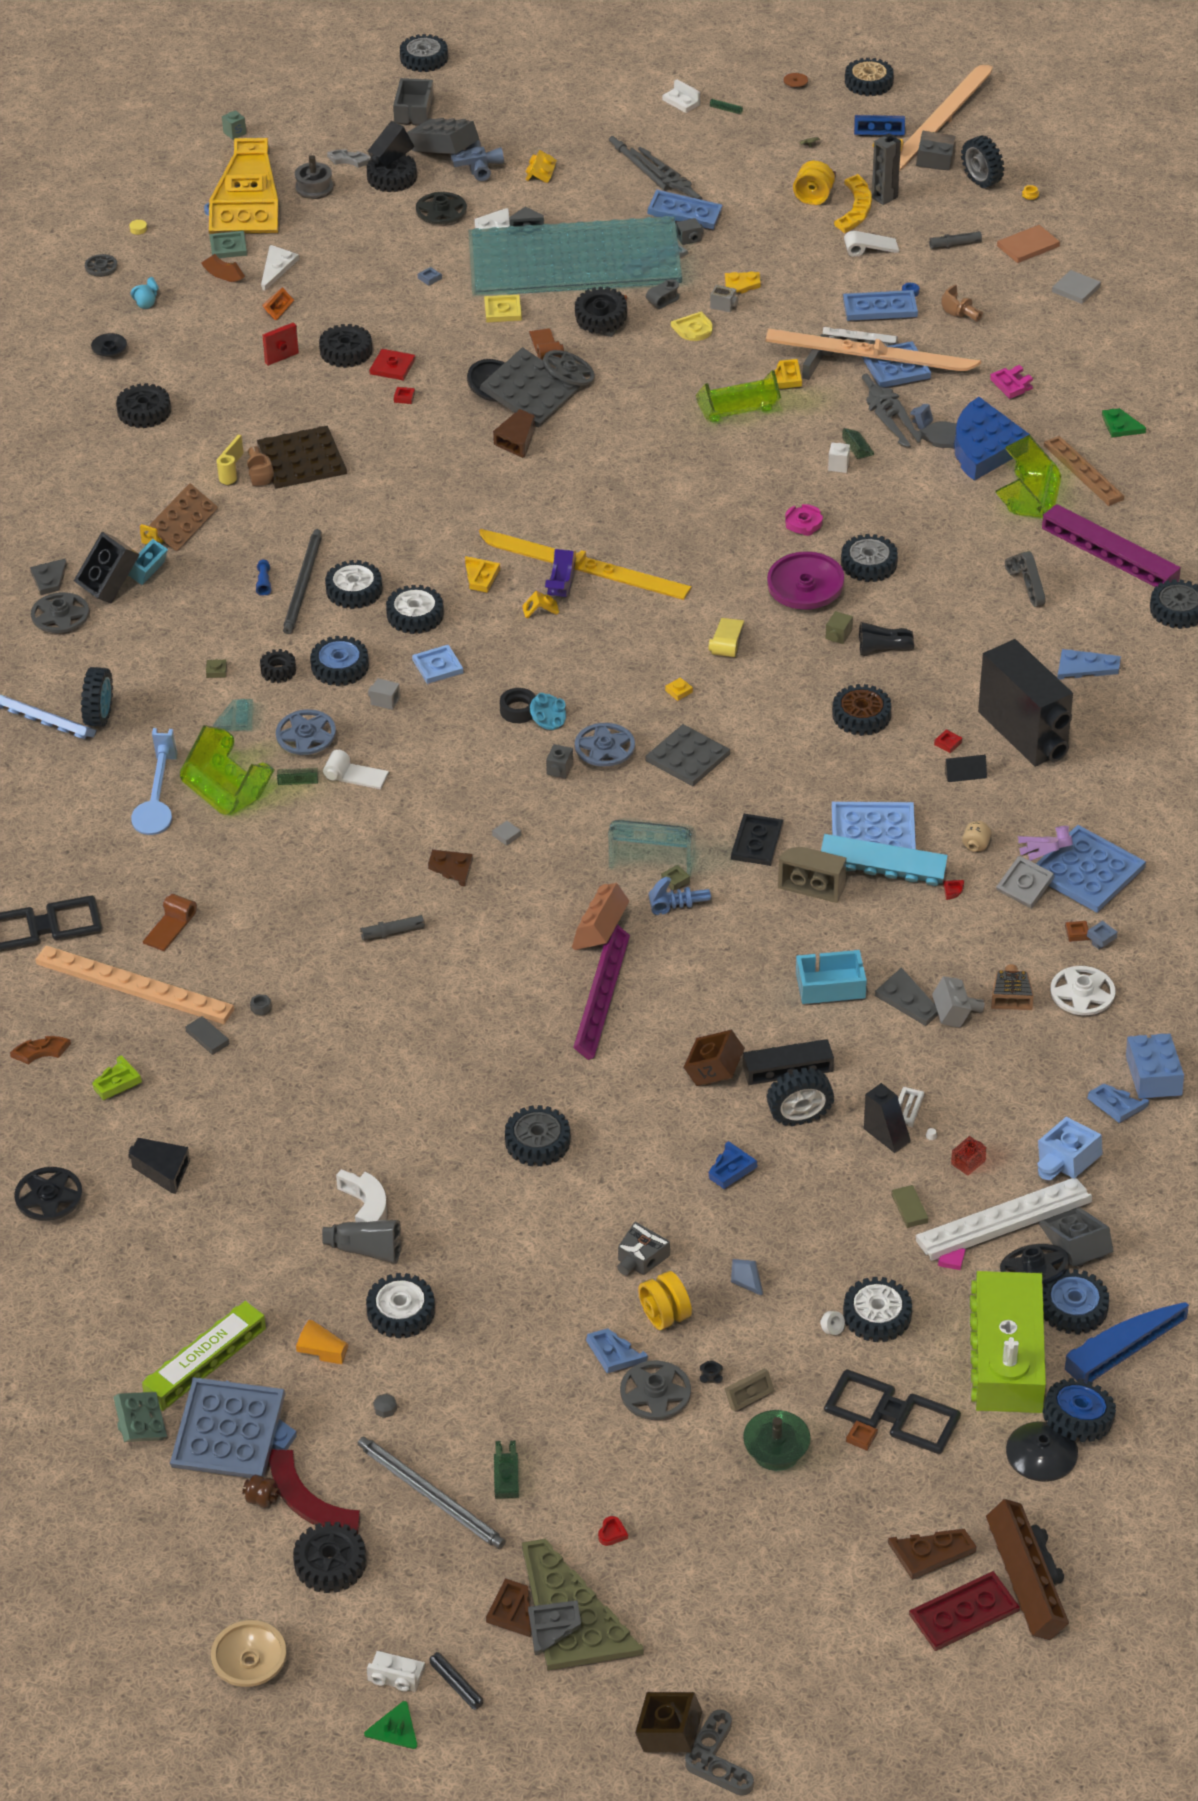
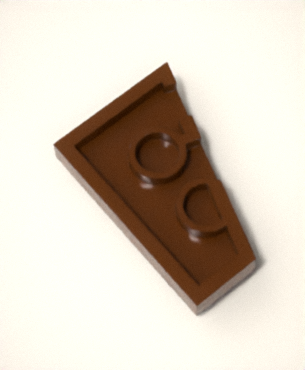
(931, 1552)

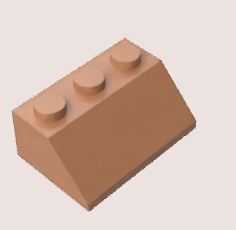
(601, 917)

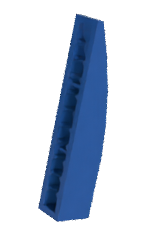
(1122, 1341)

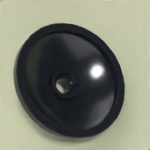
(479, 373)
(1037, 1459)

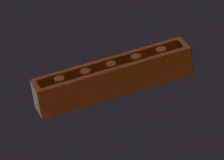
(1027, 1569)

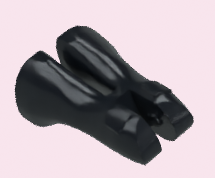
(878, 638)

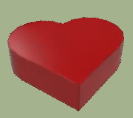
(612, 1531)

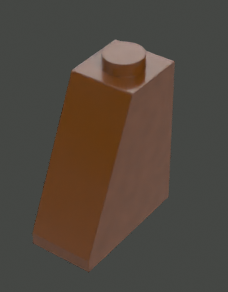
(515, 433)

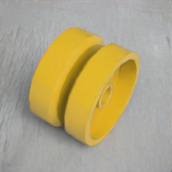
(813, 182)
(664, 1300)

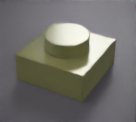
(216, 668)
(678, 877)

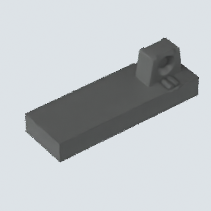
(813, 360)

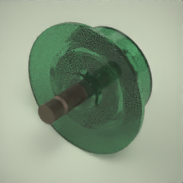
(776, 1439)

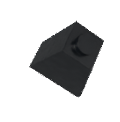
(390, 145)
(885, 1118)
(160, 1162)

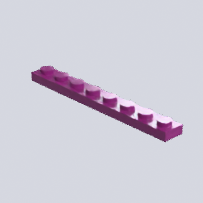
(601, 993)

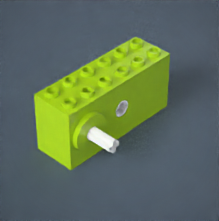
(1007, 1342)

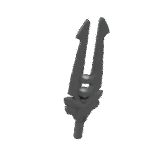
(676, 182)
(882, 399)

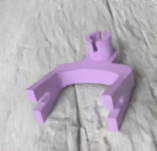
(1045, 844)

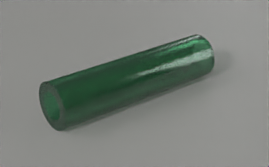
(726, 106)

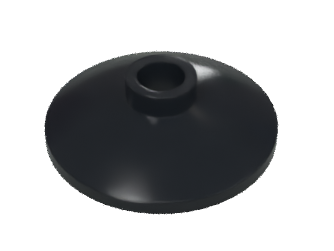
(108, 344)

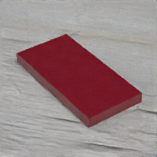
(964, 1611)

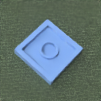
(437, 664)

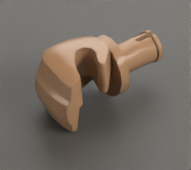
(959, 309)
(259, 467)

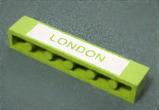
(205, 1354)

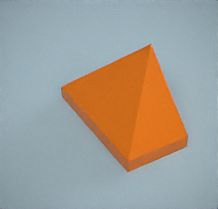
(278, 303)

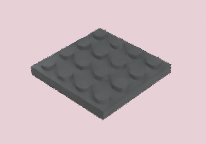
(528, 386)

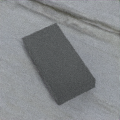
(207, 1035)

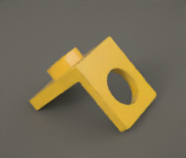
(152, 534)
(541, 600)

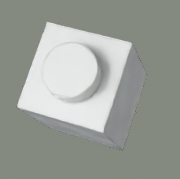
(839, 457)

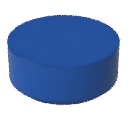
(911, 286)

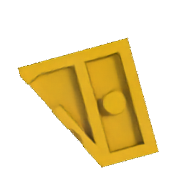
(481, 573)

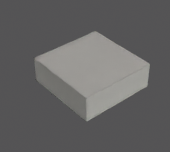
(506, 833)

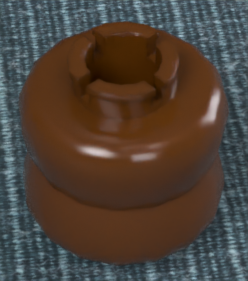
(260, 1491)

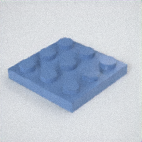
(893, 373)

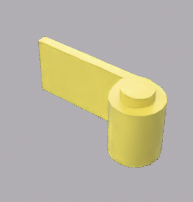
(226, 461)
(726, 637)

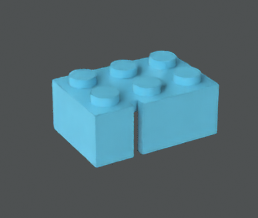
(838, 978)

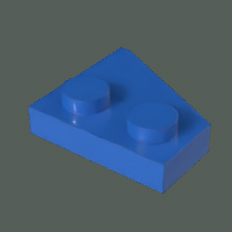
(731, 1166)

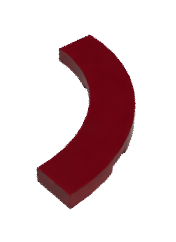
(301, 1499)

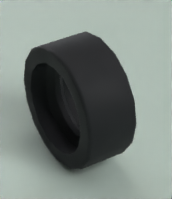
(516, 695)

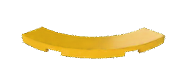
(861, 205)

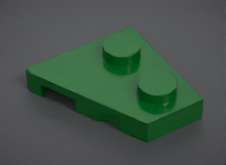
(1121, 423)

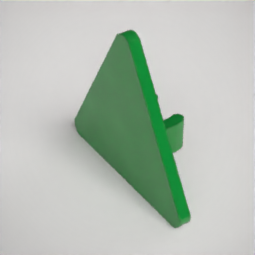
(394, 1728)

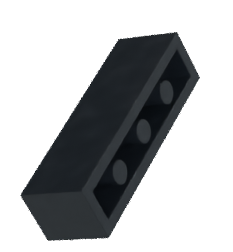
(773, 1062)

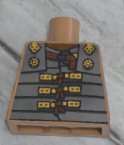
(1012, 990)

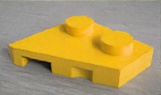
(743, 281)
(788, 374)

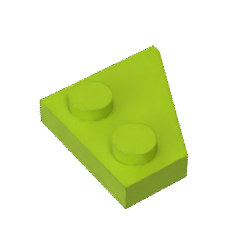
(116, 1079)

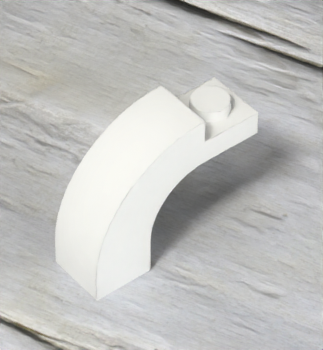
(367, 1190)

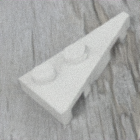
(277, 264)

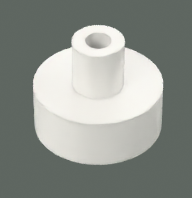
(832, 1322)

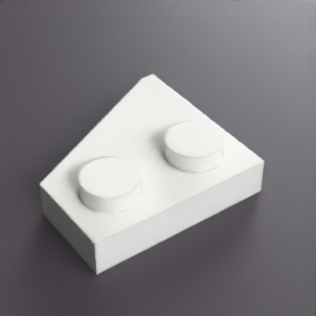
(496, 219)

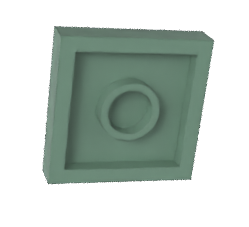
(228, 244)

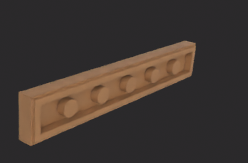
(1084, 470)

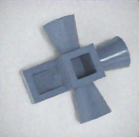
(478, 160)

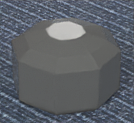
(260, 1004)
(385, 1405)

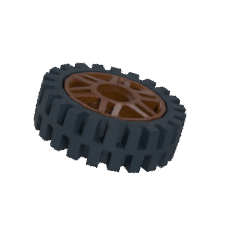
(861, 709)

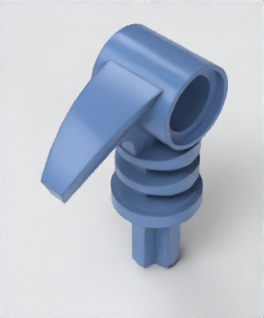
(662, 900)

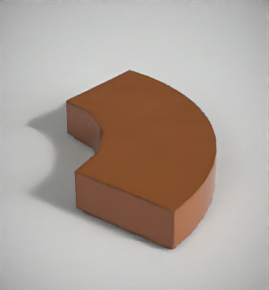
(223, 270)
(32, 1050)

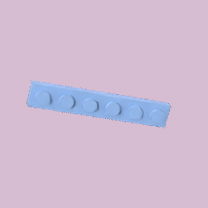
(46, 718)

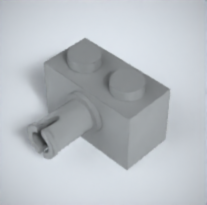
(953, 1003)

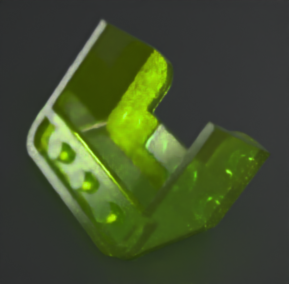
(218, 777)

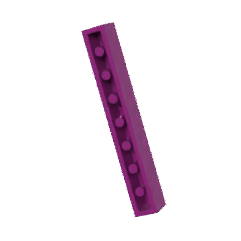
(1109, 546)

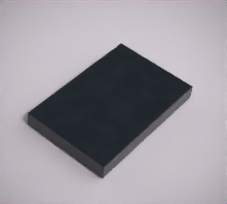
(757, 839)

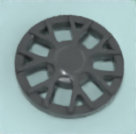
(101, 265)

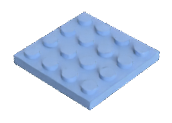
(875, 822)

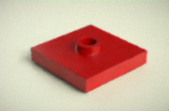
(280, 343)
(392, 364)

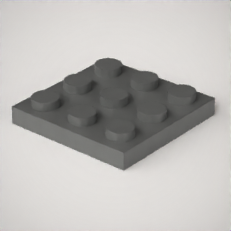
(687, 755)

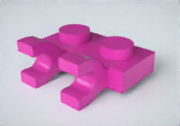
(1011, 381)

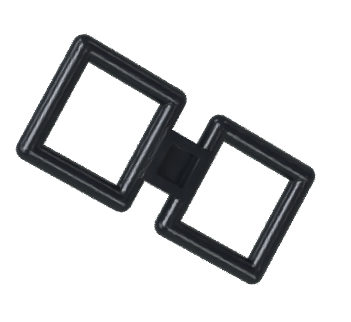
(48, 922)
(893, 1411)

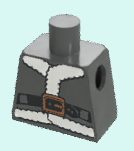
(641, 1250)

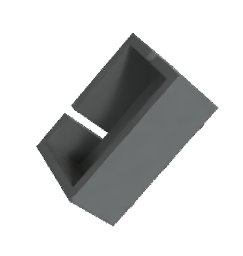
(413, 101)

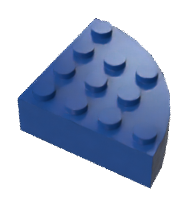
(982, 438)

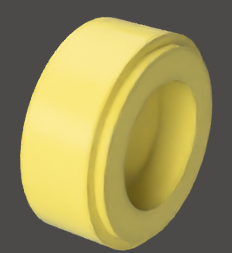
(138, 227)

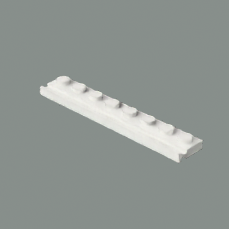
(1003, 1218)

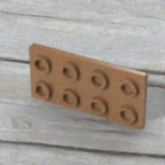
(183, 517)

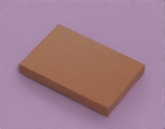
(1028, 243)

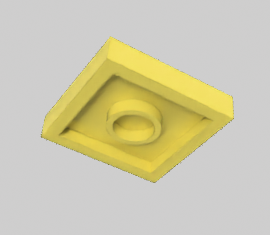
(502, 308)

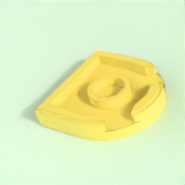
(693, 326)

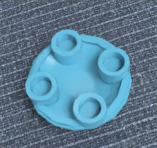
(548, 711)

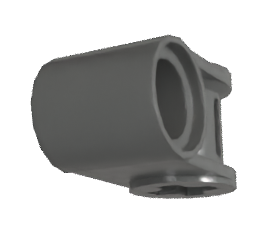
(663, 293)

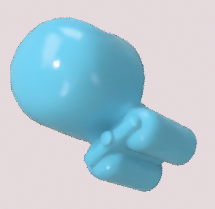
(145, 294)

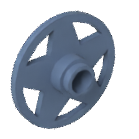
(305, 732)
(604, 744)

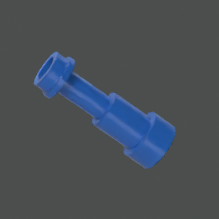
(263, 586)

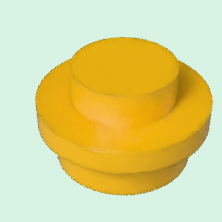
(1030, 192)

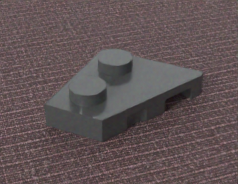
(48, 576)
(552, 1623)

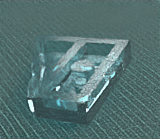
(236, 716)

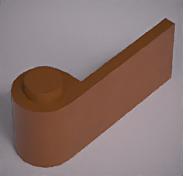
(544, 342)
(177, 915)

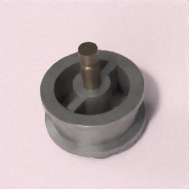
(313, 179)

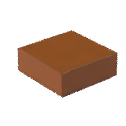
(1077, 930)
(861, 1435)

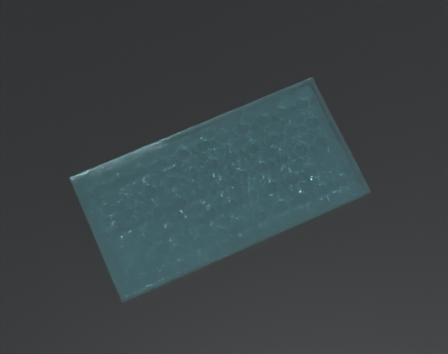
(573, 256)

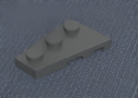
(907, 997)

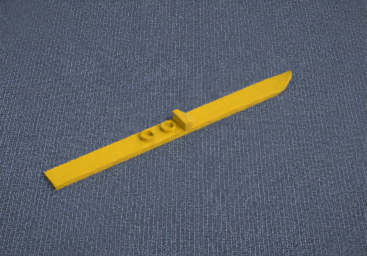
(588, 565)

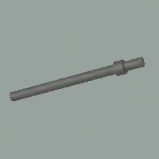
(621, 147)

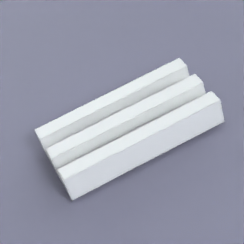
(910, 1121)

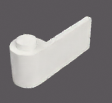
(858, 241)
(340, 769)

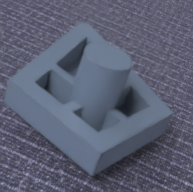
(746, 1275)

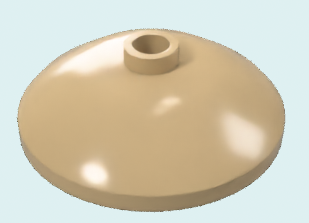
(248, 1642)

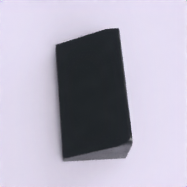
(966, 768)

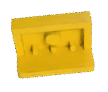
(541, 166)

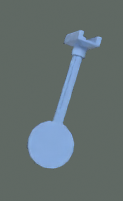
(154, 816)

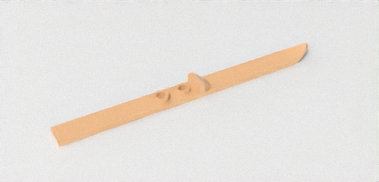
(945, 111)
(875, 350)

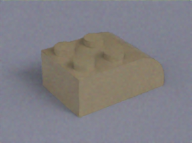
(812, 873)

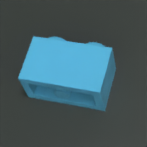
(148, 562)

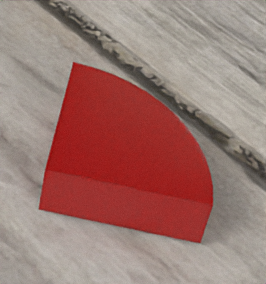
(953, 888)

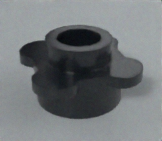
(715, 1368)

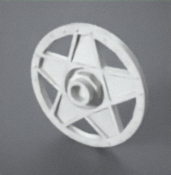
(1082, 990)

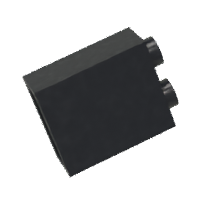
(1025, 702)

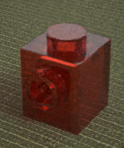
(968, 1155)

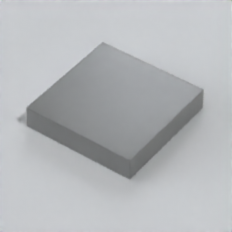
(1076, 286)
(1025, 882)

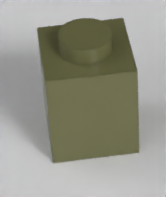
(839, 627)

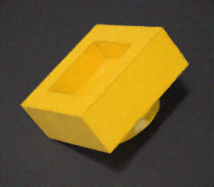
(679, 689)

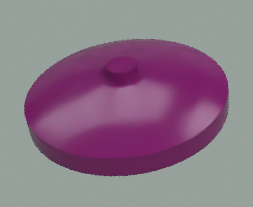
(805, 580)

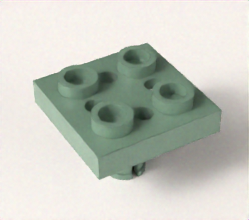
(136, 1418)

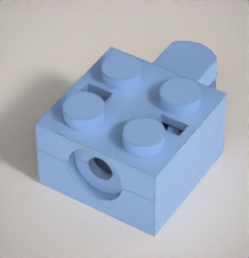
(1068, 1149)

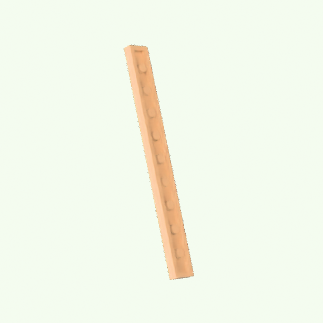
(135, 984)

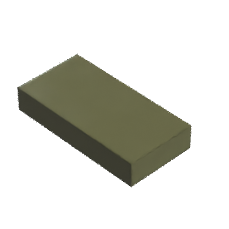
(909, 1206)

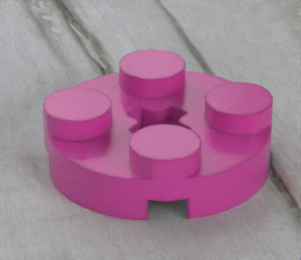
(795, 522)

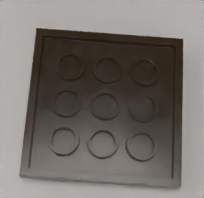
(302, 456)

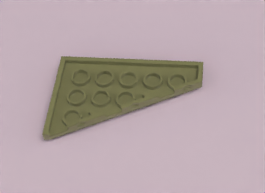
(600, 1633)

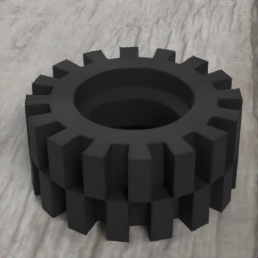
(277, 673)

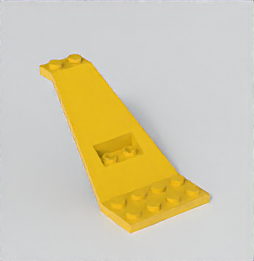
(245, 207)

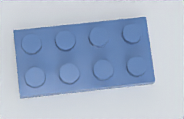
(684, 208)
(880, 305)

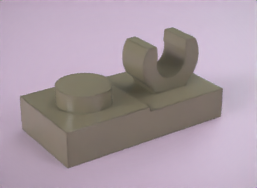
(749, 1389)

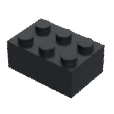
(106, 567)

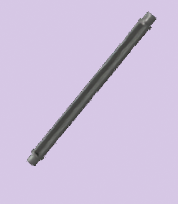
(302, 581)
(431, 1492)

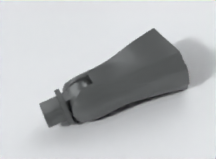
(370, 1238)

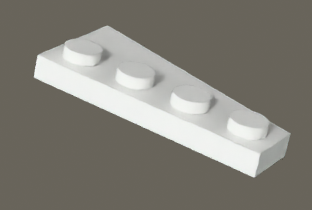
(870, 338)

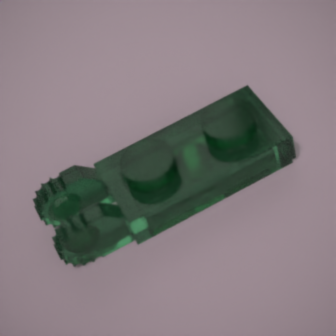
(506, 1472)

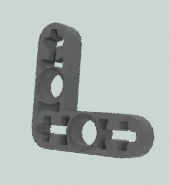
(1026, 564)
(708, 1753)

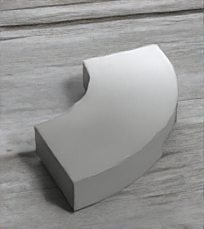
(344, 157)

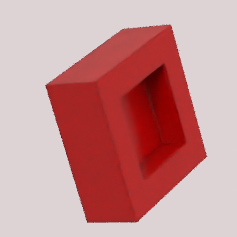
(404, 395)
(948, 741)

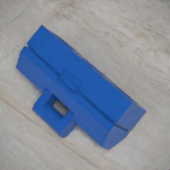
(879, 125)

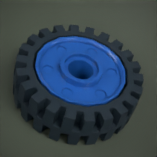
(1079, 1410)

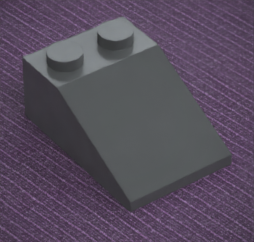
(935, 150)
(1079, 1235)

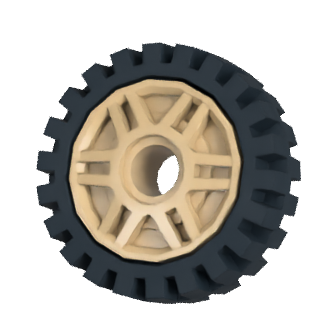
(869, 76)

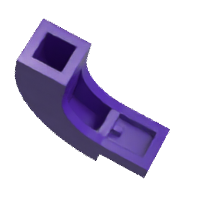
(562, 573)

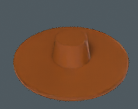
(795, 79)

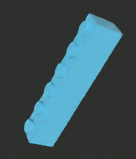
(887, 859)

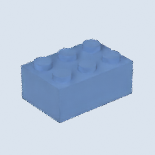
(1154, 1066)

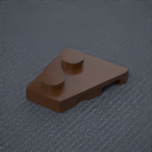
(451, 864)
(511, 1608)

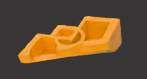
(321, 1342)

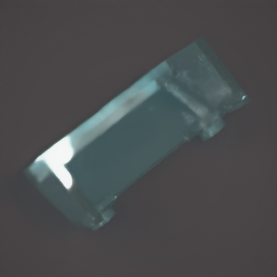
(652, 833)

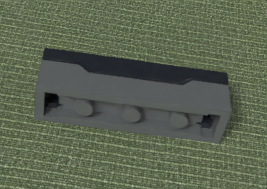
(886, 169)

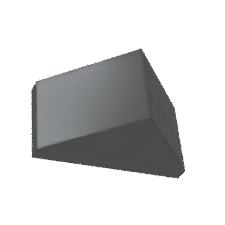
(526, 217)

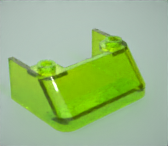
(739, 398)
(1039, 482)

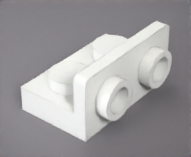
(682, 97)
(395, 1671)

